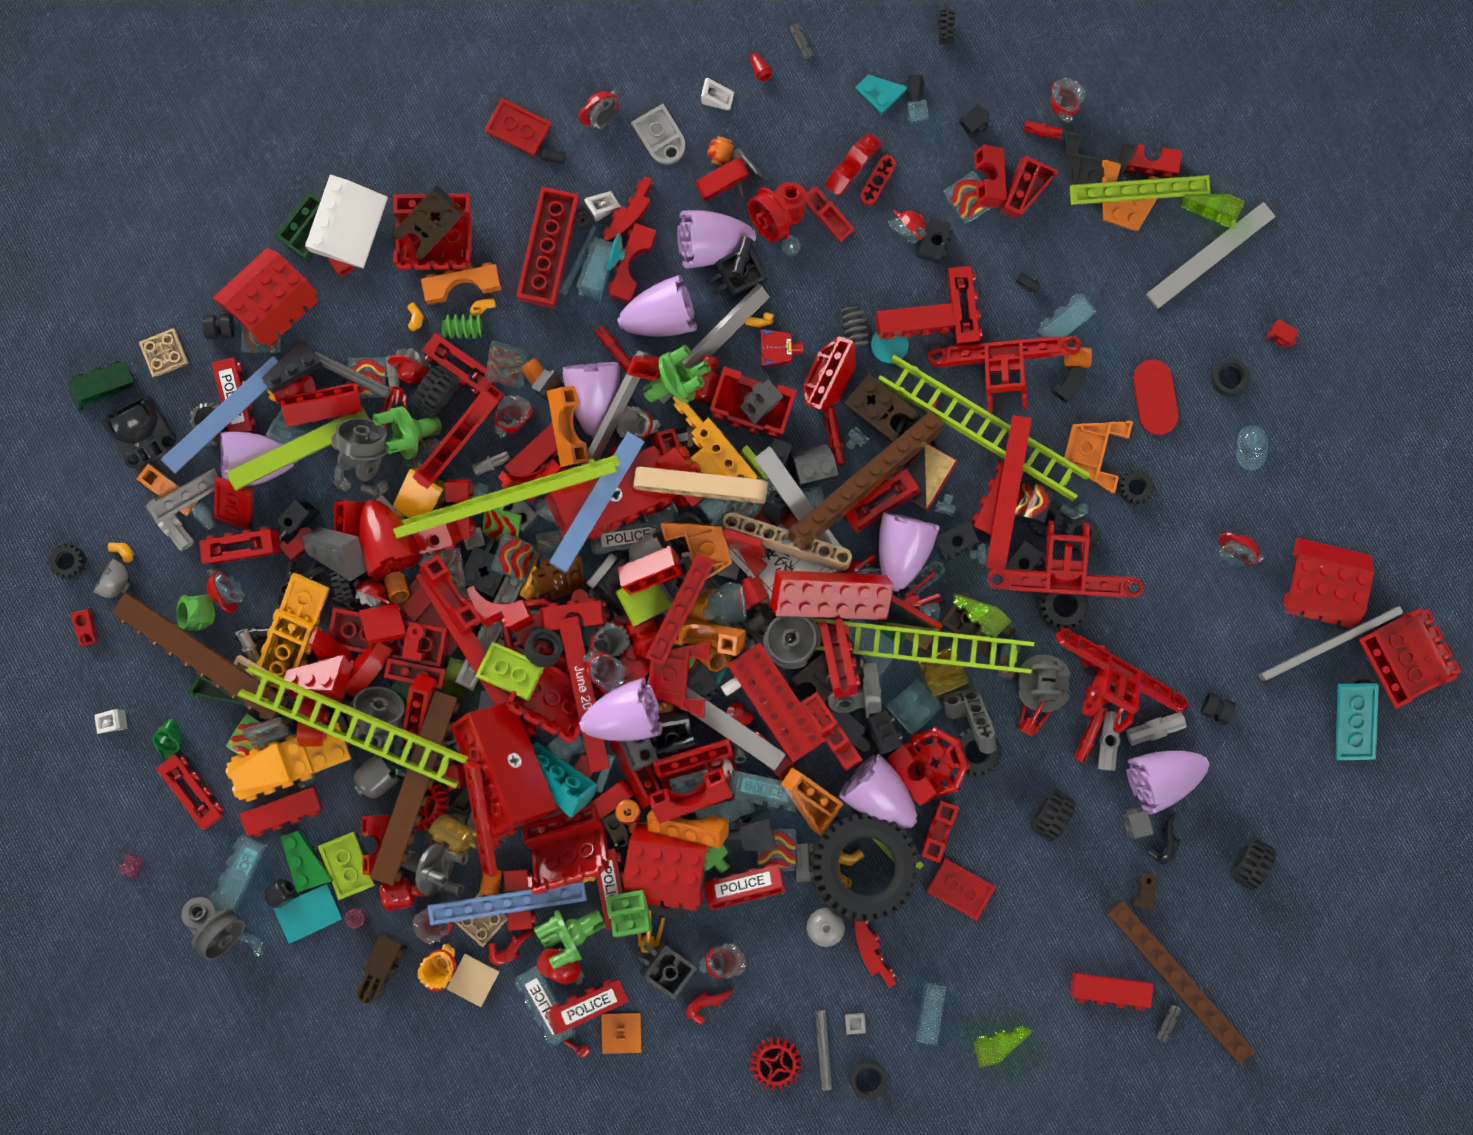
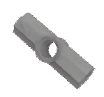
(174, 529)
(1156, 728)
(1107, 753)

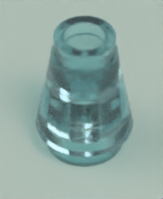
(203, 515)

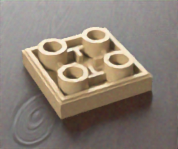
(163, 352)
(482, 928)
(473, 980)

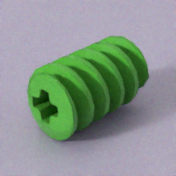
(462, 326)

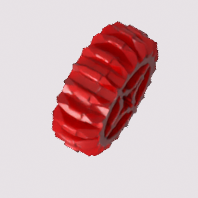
(431, 812)
(784, 1068)

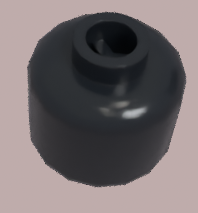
(279, 893)

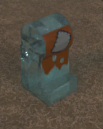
(1004, 659)

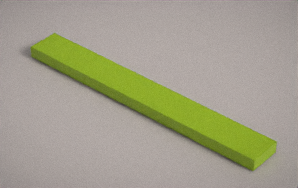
(1139, 189)
(286, 454)

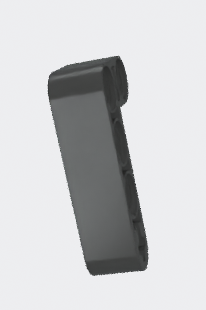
(970, 704)

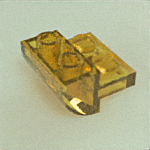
(943, 677)
(454, 833)

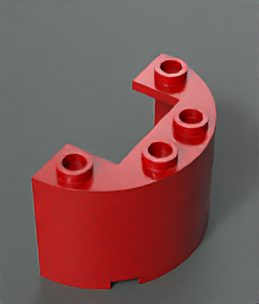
(729, 398)

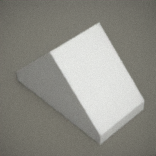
(716, 95)
(601, 205)
(111, 721)

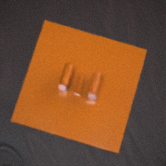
(621, 1033)

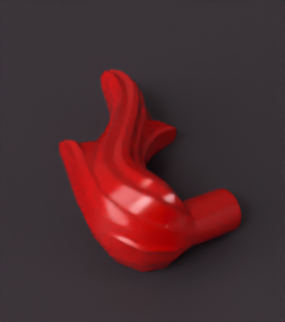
(510, 952)
(704, 1000)

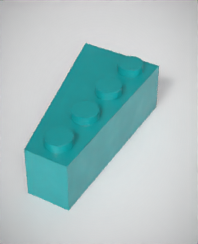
(566, 784)

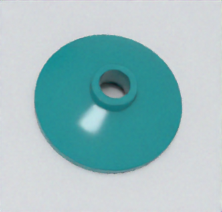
(616, 253)

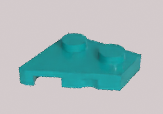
(880, 92)

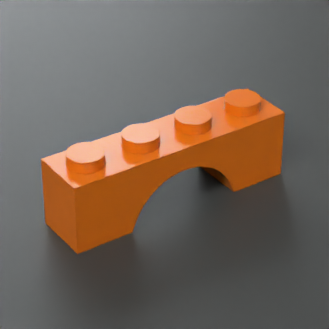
(438, 287)
(562, 406)
(723, 638)
(706, 831)

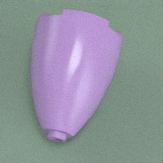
(709, 237)
(660, 311)
(595, 390)
(243, 447)
(904, 547)
(624, 714)
(1165, 777)
(880, 793)

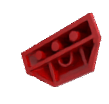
(830, 374)

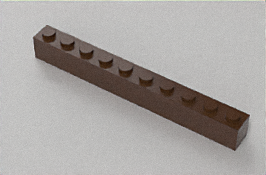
(865, 481)
(193, 652)
(413, 791)
(1180, 982)

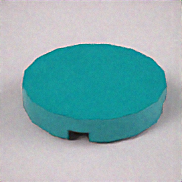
(885, 349)

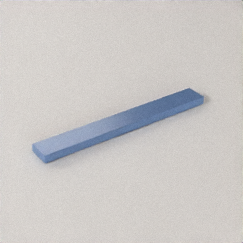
(218, 419)
(595, 504)
(505, 903)

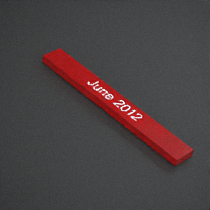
(582, 688)

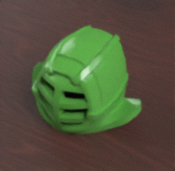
(195, 612)

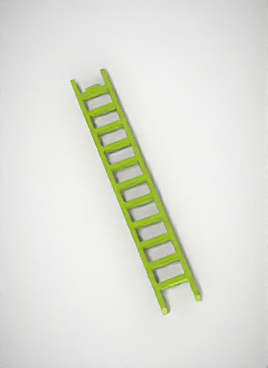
(989, 418)
(508, 496)
(1013, 653)
(275, 706)

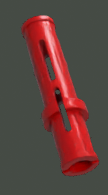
(611, 344)
(836, 445)
(1088, 739)

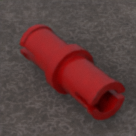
(1042, 130)

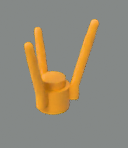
(528, 590)
(651, 939)

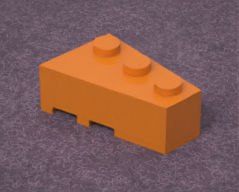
(811, 800)

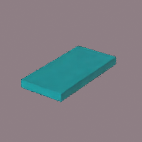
(1356, 721)

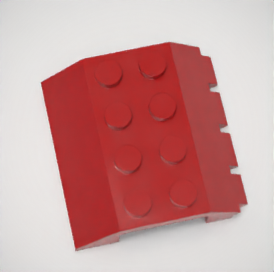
(451, 250)
(267, 296)
(1329, 583)
(1409, 656)
(552, 700)
(707, 757)
(566, 849)
(665, 869)

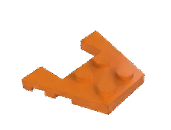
(1124, 213)
(1087, 448)
(702, 539)

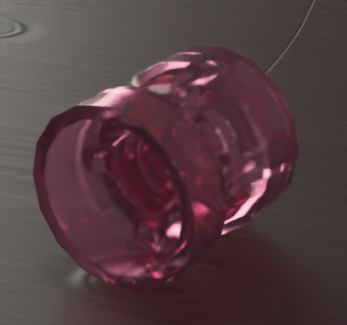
(131, 865)
(359, 917)

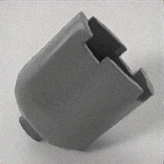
(649, 544)
(375, 777)

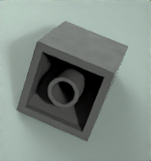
(814, 466)

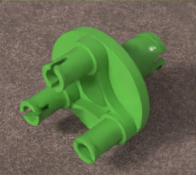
(676, 378)
(406, 430)
(570, 933)

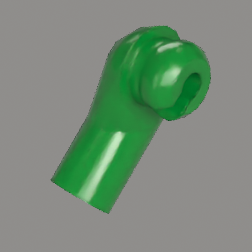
(891, 634)

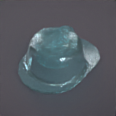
(1251, 447)

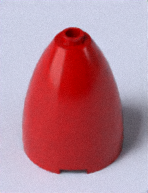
(379, 545)

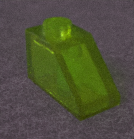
(450, 687)

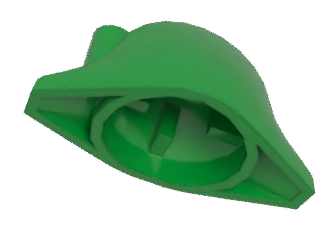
(167, 739)

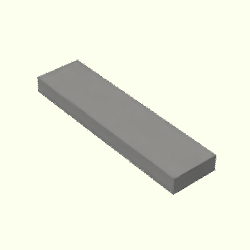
(183, 496)

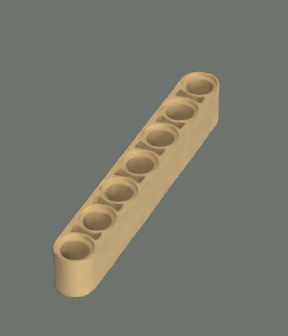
(700, 485)
(780, 534)

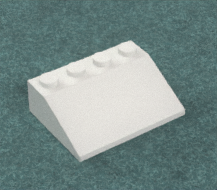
(346, 222)

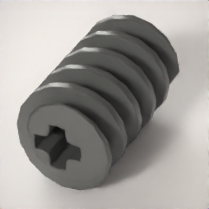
(853, 325)

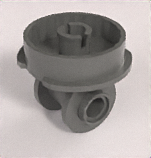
(360, 446)
(791, 641)
(1045, 683)
(867, 698)
(381, 704)
(213, 930)

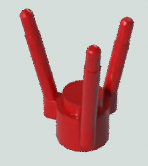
(396, 395)
(915, 601)
(1029, 725)

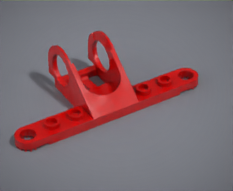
(1003, 358)
(1065, 574)
(1126, 678)

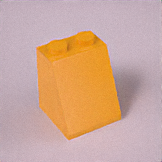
(416, 499)

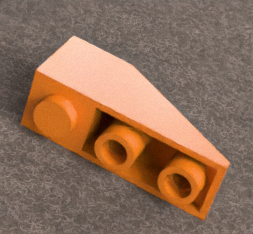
(160, 484)

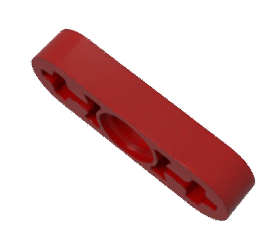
(880, 166)

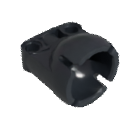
(139, 431)

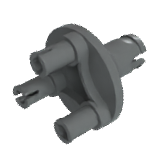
(435, 869)

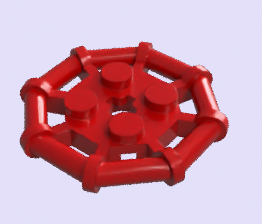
(523, 634)
(944, 755)

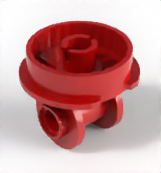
(776, 211)

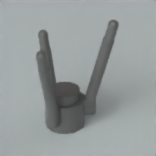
(739, 153)

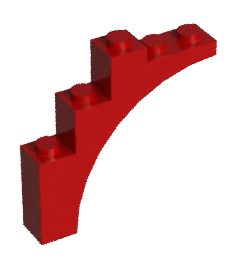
(458, 436)

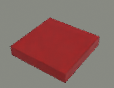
(745, 543)
(382, 623)

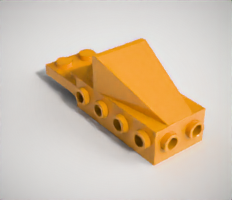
(711, 438)
(292, 627)
(282, 765)

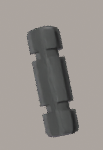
(801, 41)
(1168, 1023)

